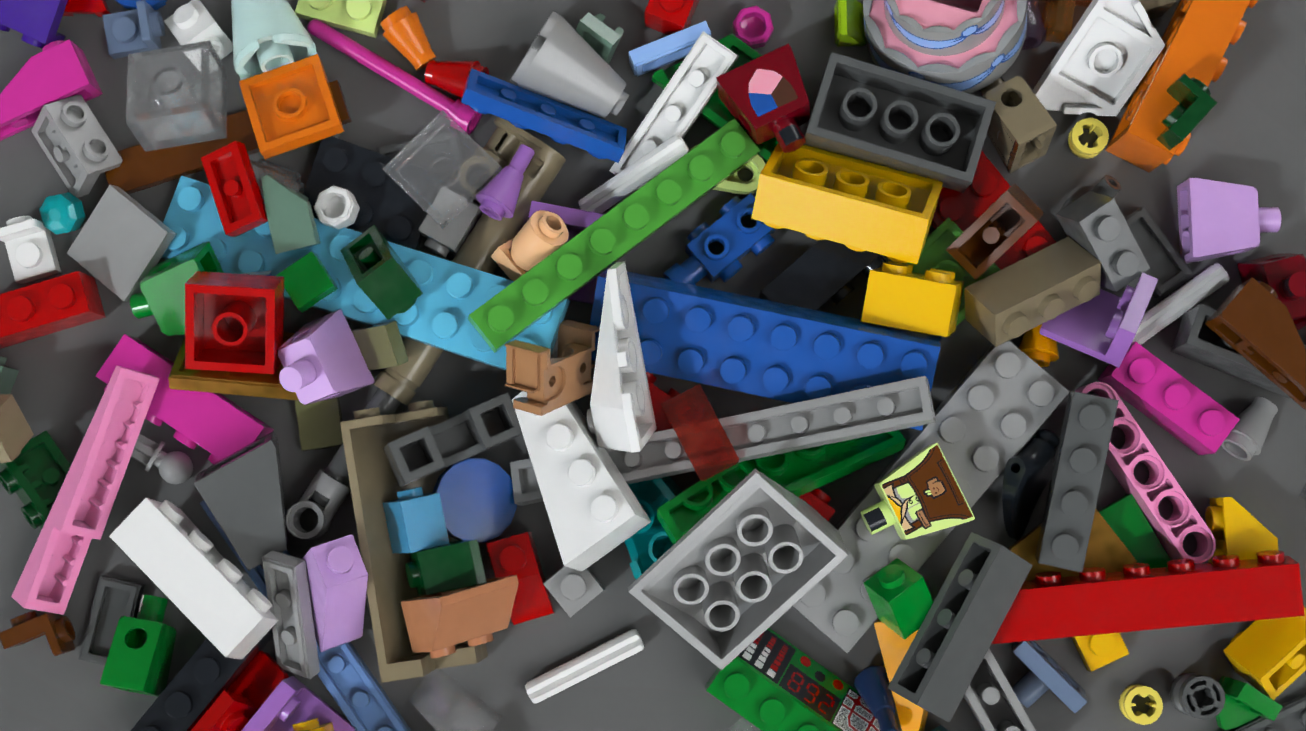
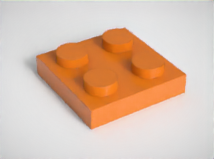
(291, 106)

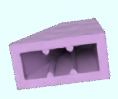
(337, 591)

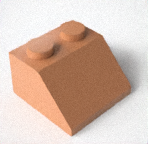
(459, 615)

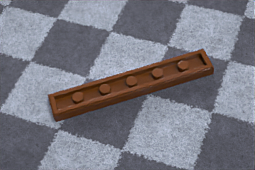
(151, 168)

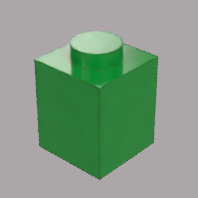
(899, 597)

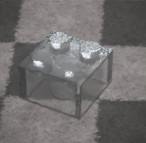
(176, 96)

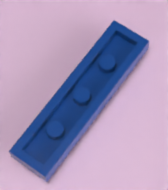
(536, 112)

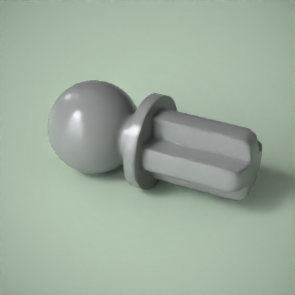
(173, 466)

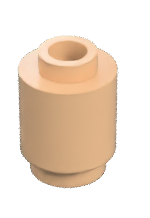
(538, 239)

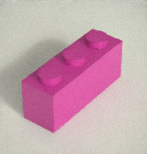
(1170, 400)

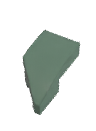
(288, 216)

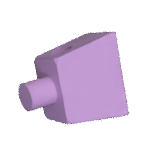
(1221, 219)
(323, 360)

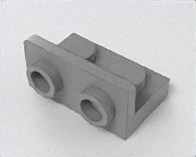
(75, 143)

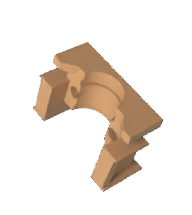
(550, 380)

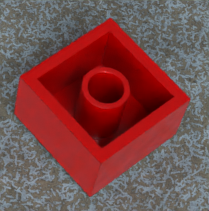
(233, 322)

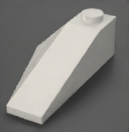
(620, 393)

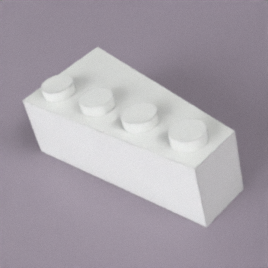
(580, 486)
(195, 576)

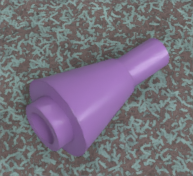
(501, 194)

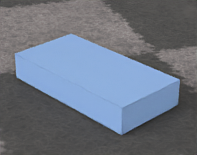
(665, 49)

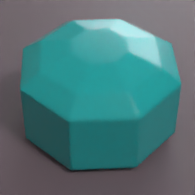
(62, 213)

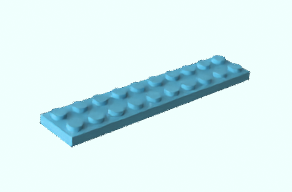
(435, 318)

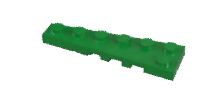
(795, 471)

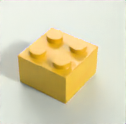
(913, 300)

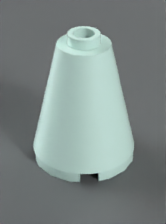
(267, 36)

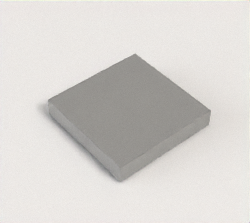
(120, 242)

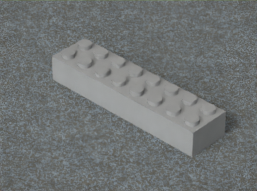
(978, 431)

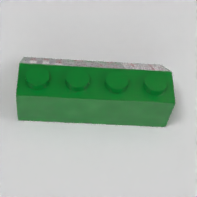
(788, 690)

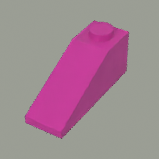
(45, 78)

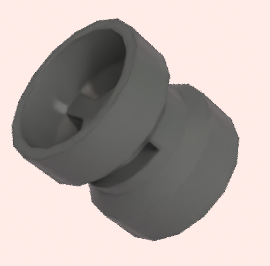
(1187, 694)

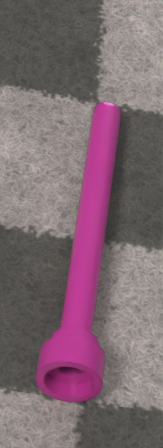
(459, 112)

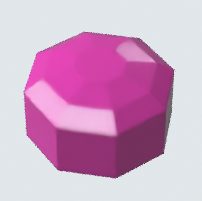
(753, 26)

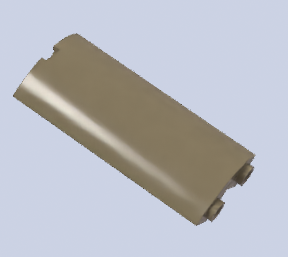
(387, 584)

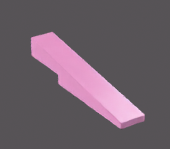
(86, 493)

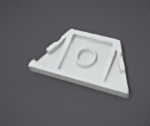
(1101, 60)

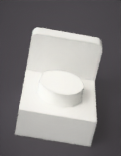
(29, 249)

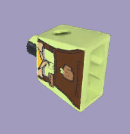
(918, 497)

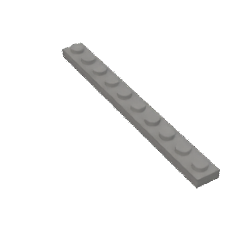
(770, 432)

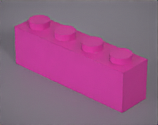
(196, 416)

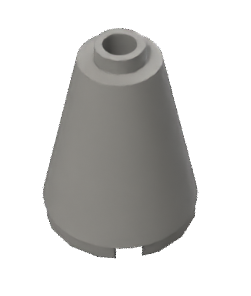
(570, 71)

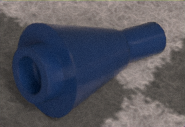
(873, 688)

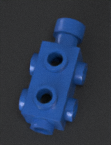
(732, 235)

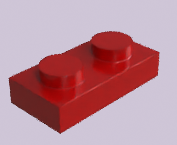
(234, 189)

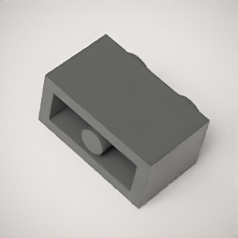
(1102, 230)

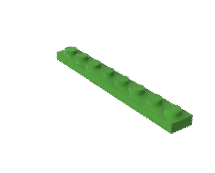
(613, 235)

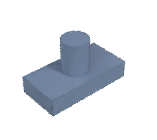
(1045, 675)

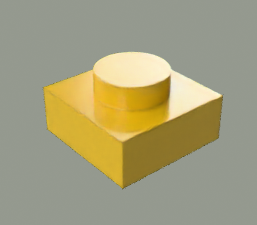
(1100, 649)

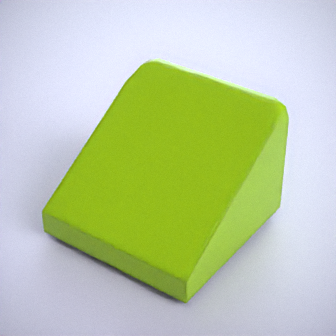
(849, 23)

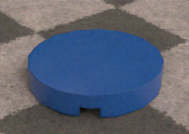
(476, 499)

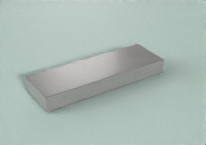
(291, 604)

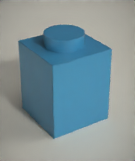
(415, 521)

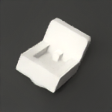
(195, 24)

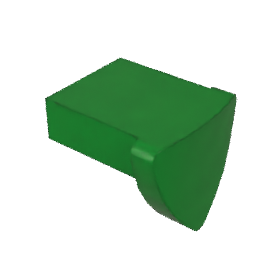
(1244, 704)

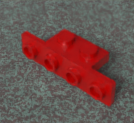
(244, 697)

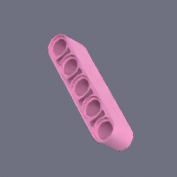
(1160, 484)

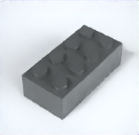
(899, 122)

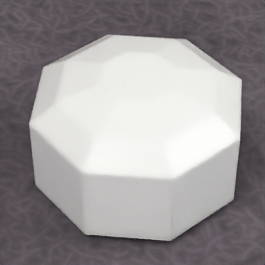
(336, 207)

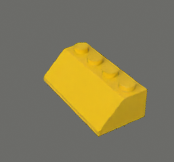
(847, 202)

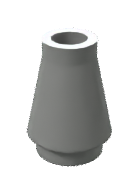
(1251, 430)

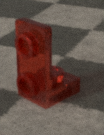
(700, 432)

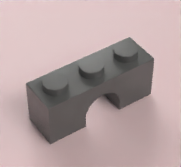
(453, 440)

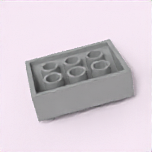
(740, 568)

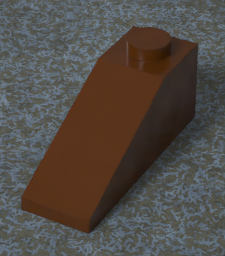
(1264, 335)

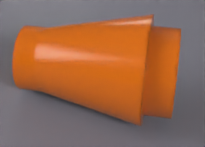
(408, 37)

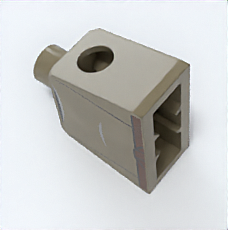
(1019, 123)

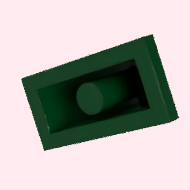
(381, 273)
(446, 567)

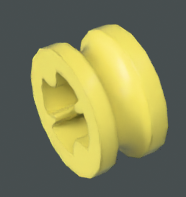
(1084, 151)
(1155, 704)

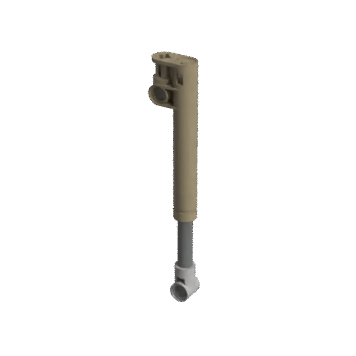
(399, 383)

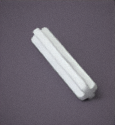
(634, 175)
(1181, 301)
(584, 666)

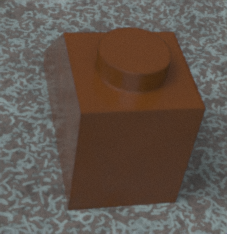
(995, 231)

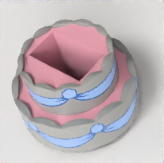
(946, 40)

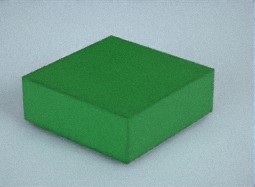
(307, 281)

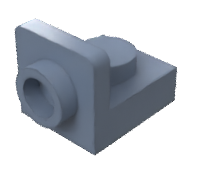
(133, 30)

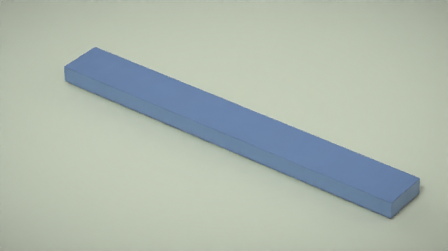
(342, 673)

